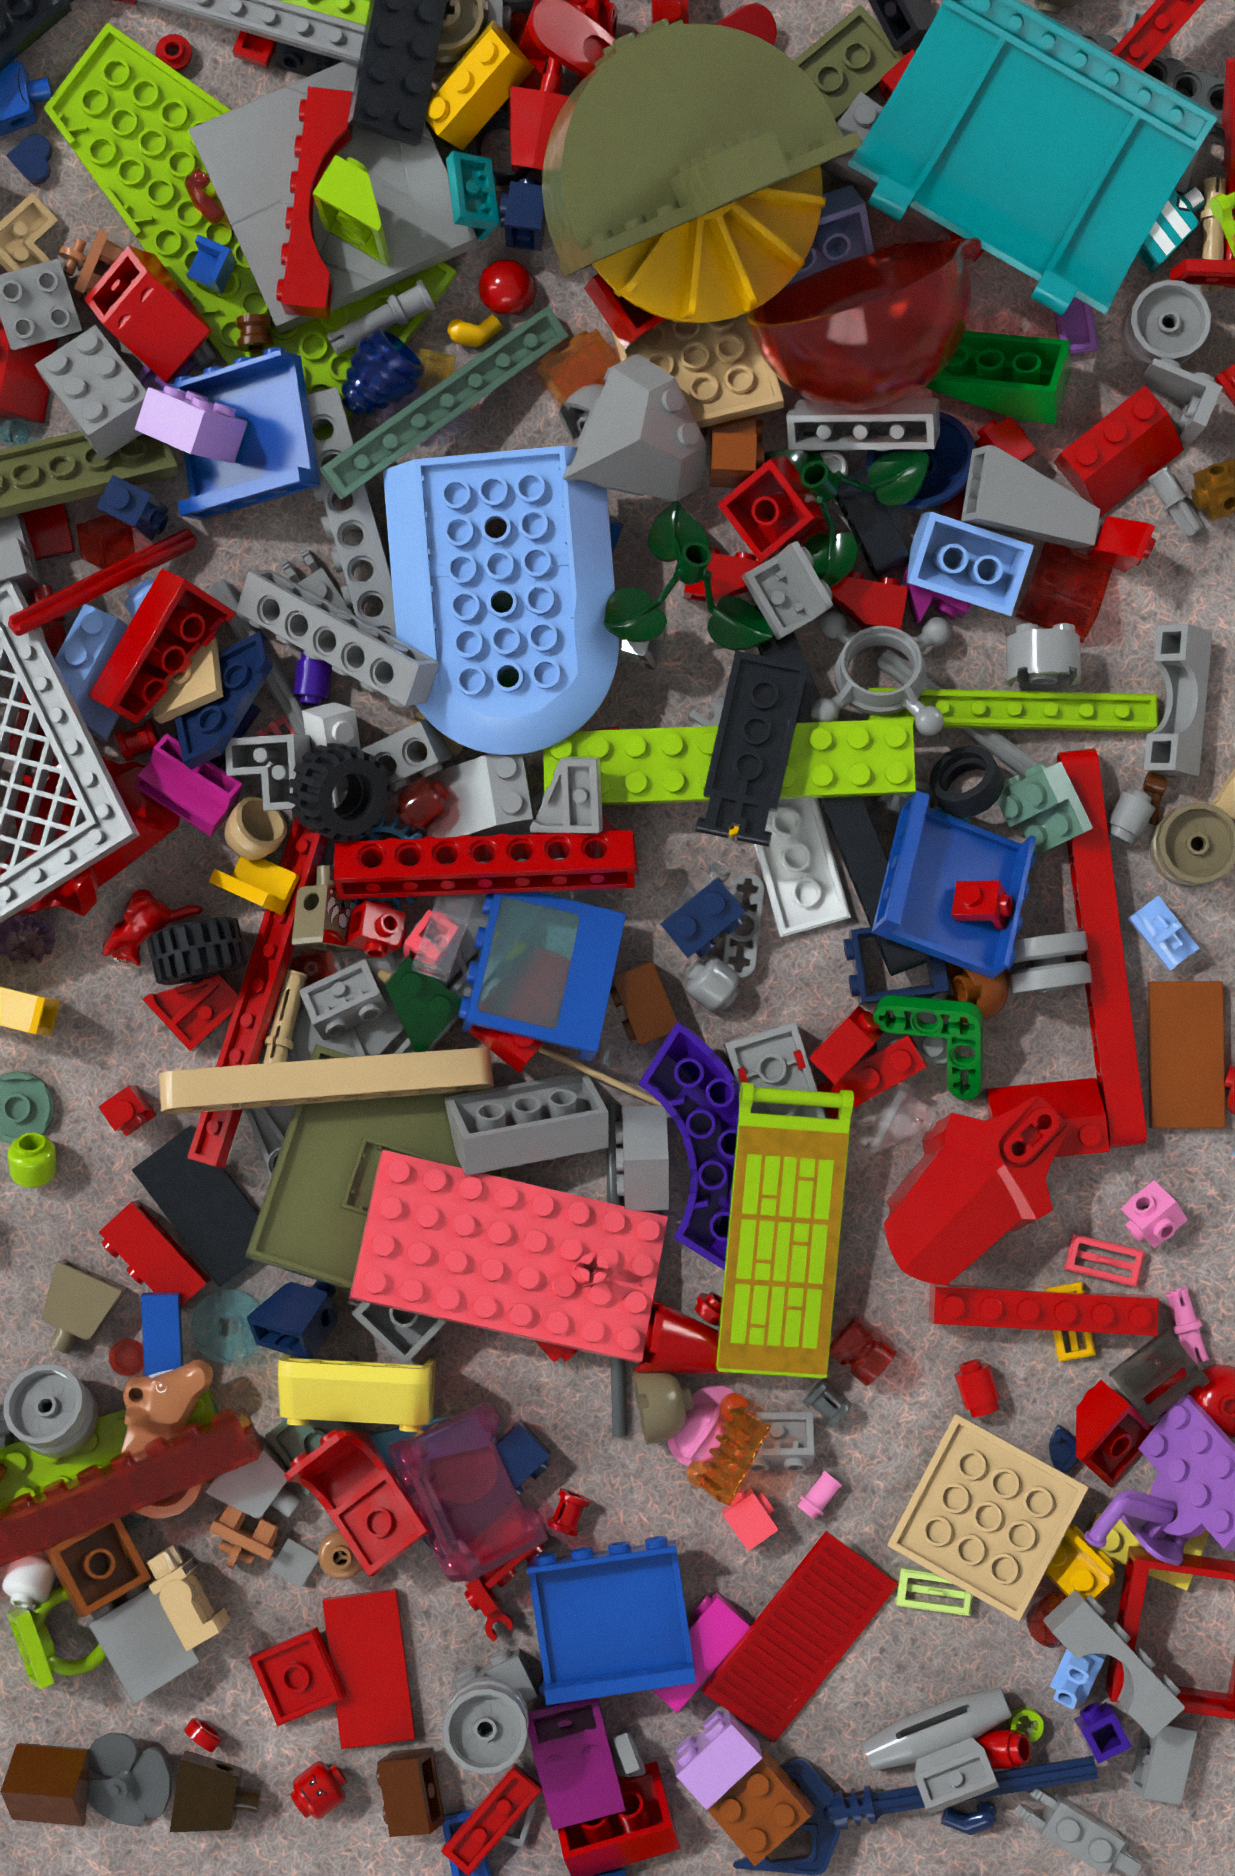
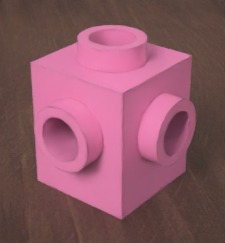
(1153, 1215)

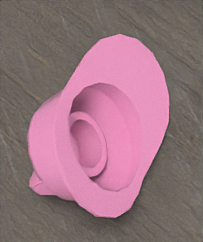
(701, 1426)

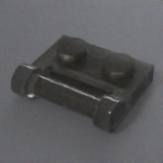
(1152, 1367)

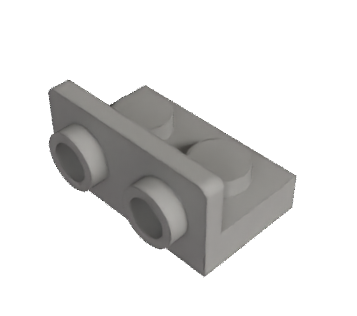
(344, 1000)
(787, 1442)

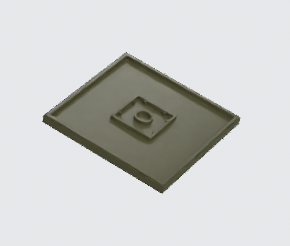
(327, 1176)

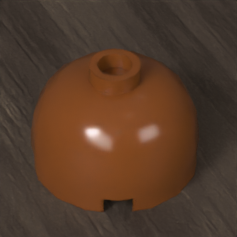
(982, 991)

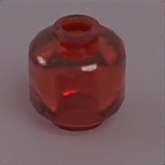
(423, 804)
(1035, 1617)

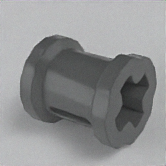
(827, 1402)

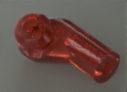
(201, 200)

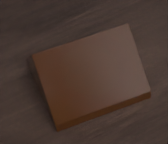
(47, 1784)

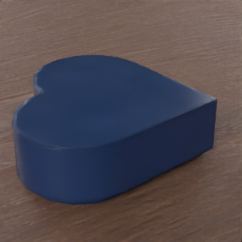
(32, 158)

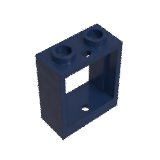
(858, 983)

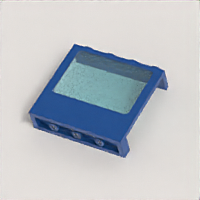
(543, 969)

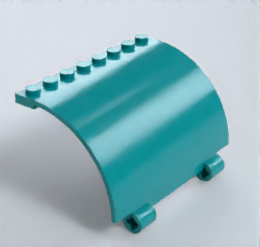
(1032, 146)

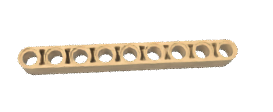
(325, 1080)

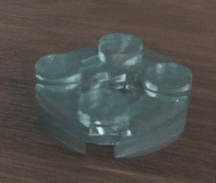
(208, 1331)

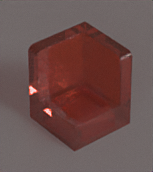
(105, 541)

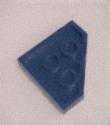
(209, 728)

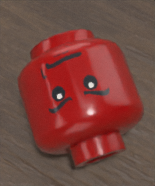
(319, 1790)

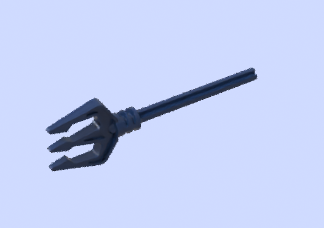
(835, 1809)

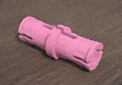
(1186, 1324)

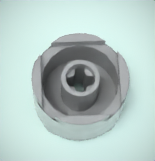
(1043, 656)

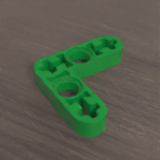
(955, 1032)

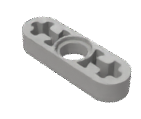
(755, 899)

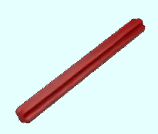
(101, 582)

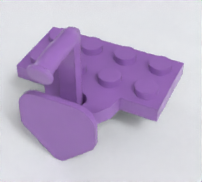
(1189, 1493)

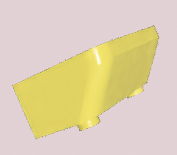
(356, 1392)

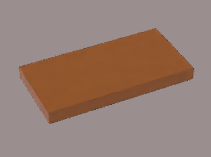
(1186, 1054)

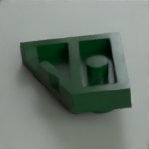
(421, 1003)

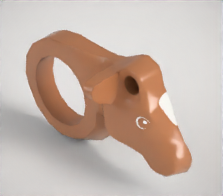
(160, 1408)

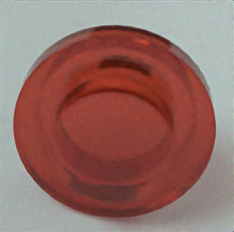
(126, 1357)

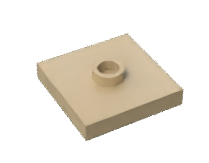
(194, 688)

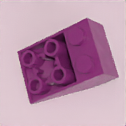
(575, 1762)

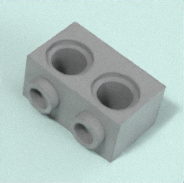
(404, 750)

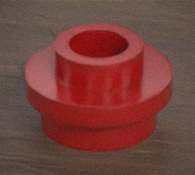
(184, 55)
(709, 1307)

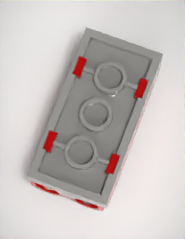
(774, 1061)

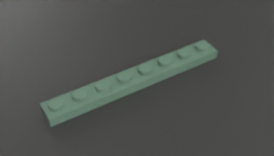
(443, 403)

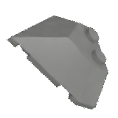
(640, 435)

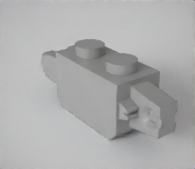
(1080, 1833)

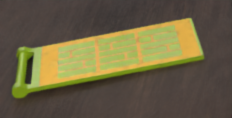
(783, 1235)

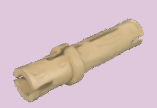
(1212, 231)
(285, 1018)

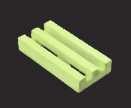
(903, 1586)

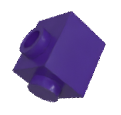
(1102, 1731)

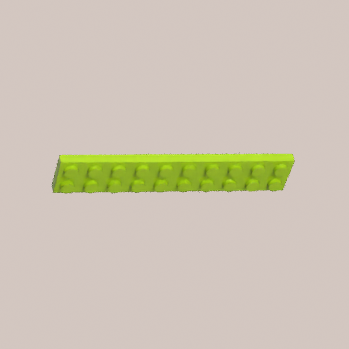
(675, 761)

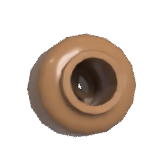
(333, 1564)

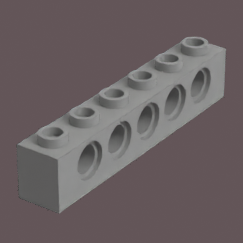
(286, 609)

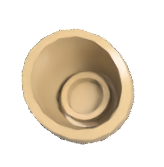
(252, 831)

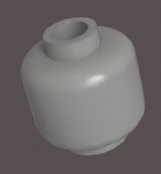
(712, 983)

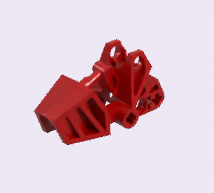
(537, 99)

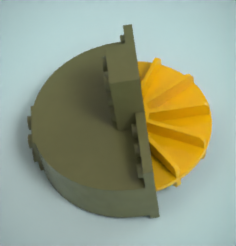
(690, 170)

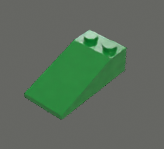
(1009, 375)

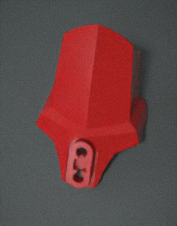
(81, 891)
(971, 1189)

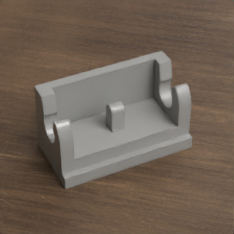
(1163, 1763)

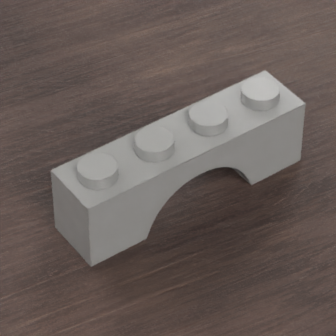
(1184, 660)
(1084, 1632)

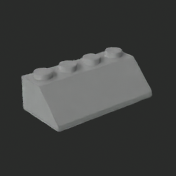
(527, 1122)

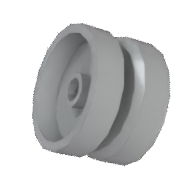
(1171, 304)
(1048, 963)
(51, 1410)
(463, 1732)

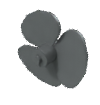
(133, 1789)

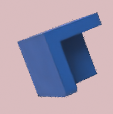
(211, 265)

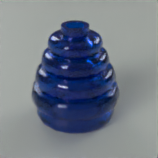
(380, 373)

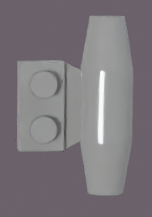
(944, 1747)

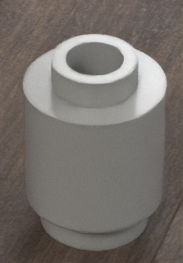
(1130, 817)

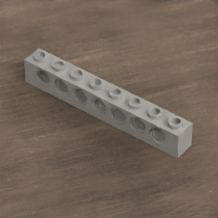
(328, 409)

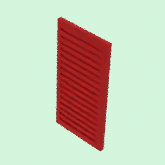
(799, 1637)

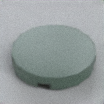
(31, 1105)

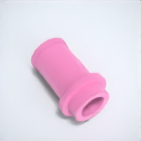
(819, 1495)

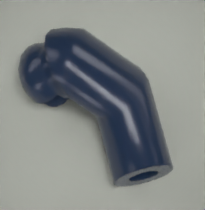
(973, 1822)

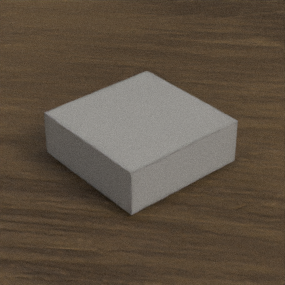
(295, 1562)

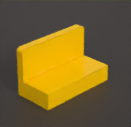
(259, 883)

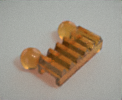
(735, 1454)

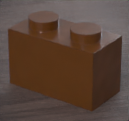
(644, 1003)
(410, 1792)

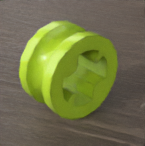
(1033, 1715)

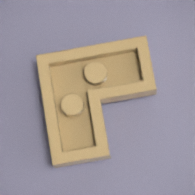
(21, 231)

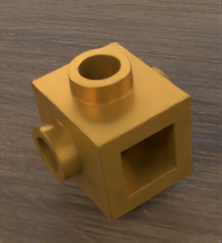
(1215, 489)

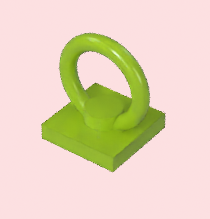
(37, 1646)

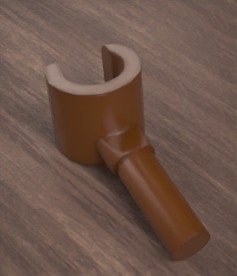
(1155, 784)

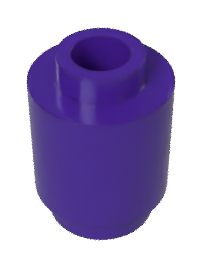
(312, 680)

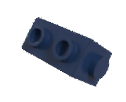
(134, 507)

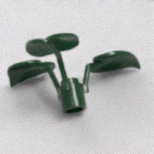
(895, 479)
(679, 537)

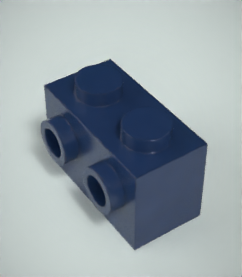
(523, 215)

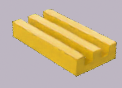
(1057, 1335)

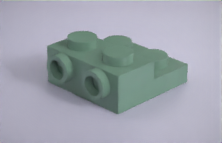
(1044, 806)

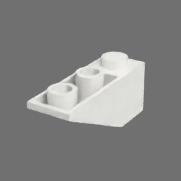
(332, 725)

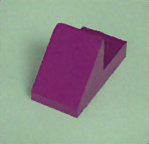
(920, 599)

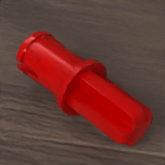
(53, 630)

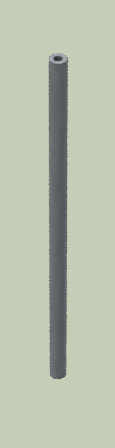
(618, 1372)

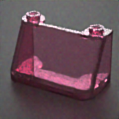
(466, 1494)

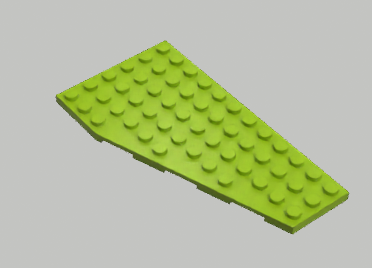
(130, 130)

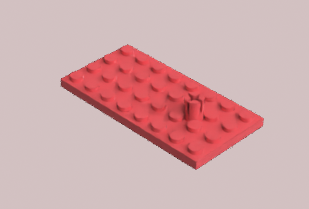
(509, 1257)

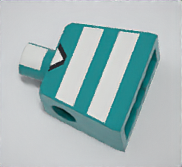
(1171, 228)

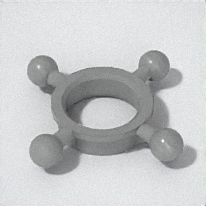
(927, 719)

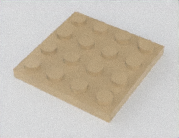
(713, 366)
(988, 1517)

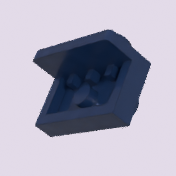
(704, 918)

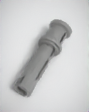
(397, 310)

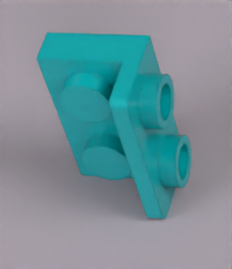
(473, 192)

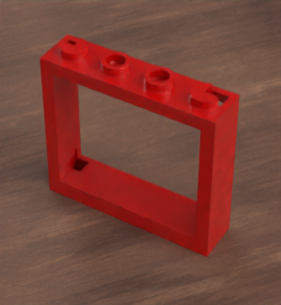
(1129, 1614)

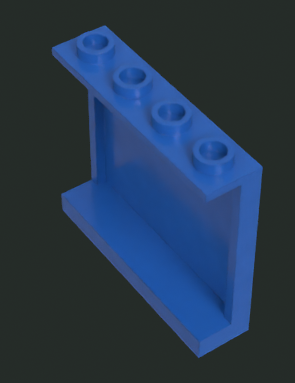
(277, 444)
(920, 882)
(611, 1620)

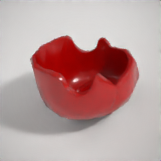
(507, 287)

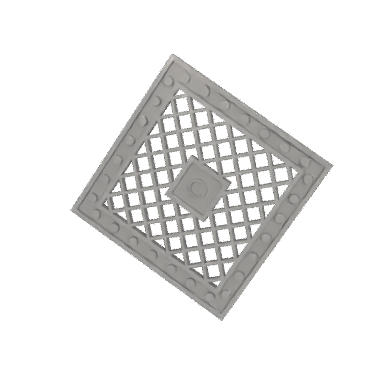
(83, 769)

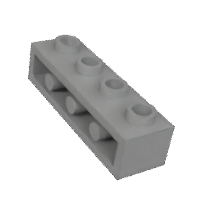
(903, 425)

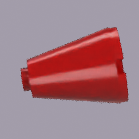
(678, 1344)

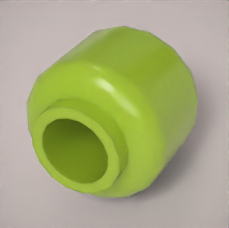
(32, 1160)

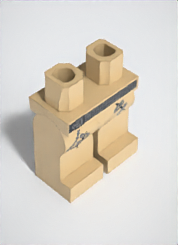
(184, 1598)

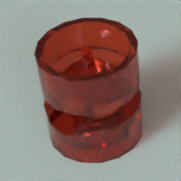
(861, 1351)

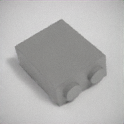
(140, 1642)

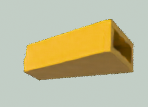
(27, 1011)

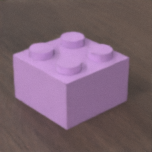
(191, 423)
(716, 1757)

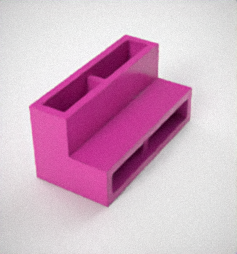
(196, 795)

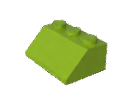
(350, 208)

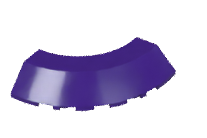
(705, 1106)

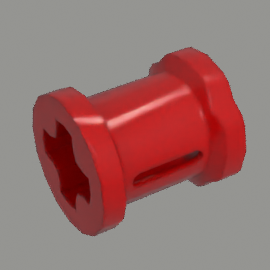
(137, 740)
(568, 1512)

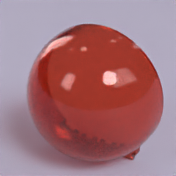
(869, 324)

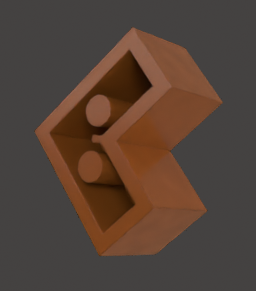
(735, 451)

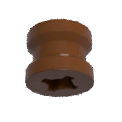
(254, 332)

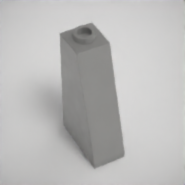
(1023, 502)

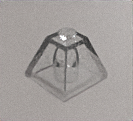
(902, 1118)

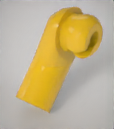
(471, 334)

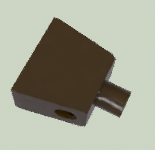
(209, 1795)

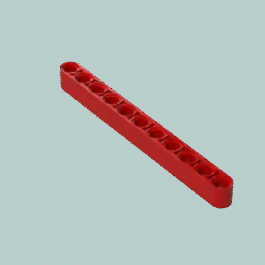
(1108, 993)

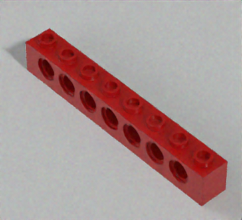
(468, 876)

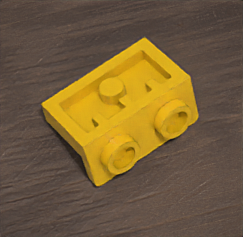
(1080, 1567)

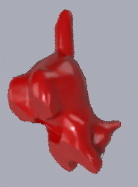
(142, 917)

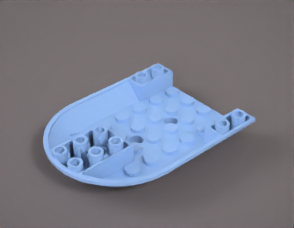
(548, 560)

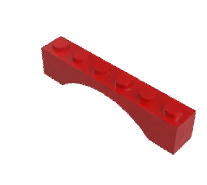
(307, 281)
(863, 600)
(1044, 1310)

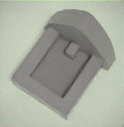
(627, 1756)

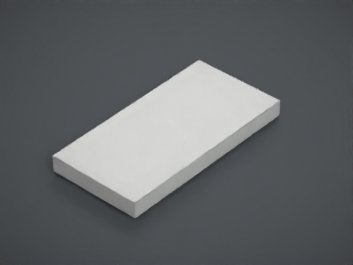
(801, 869)

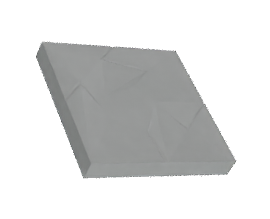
(251, 169)

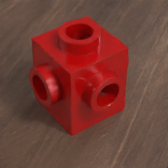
(376, 928)

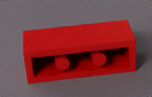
(152, 1253)

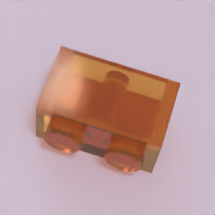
(576, 366)

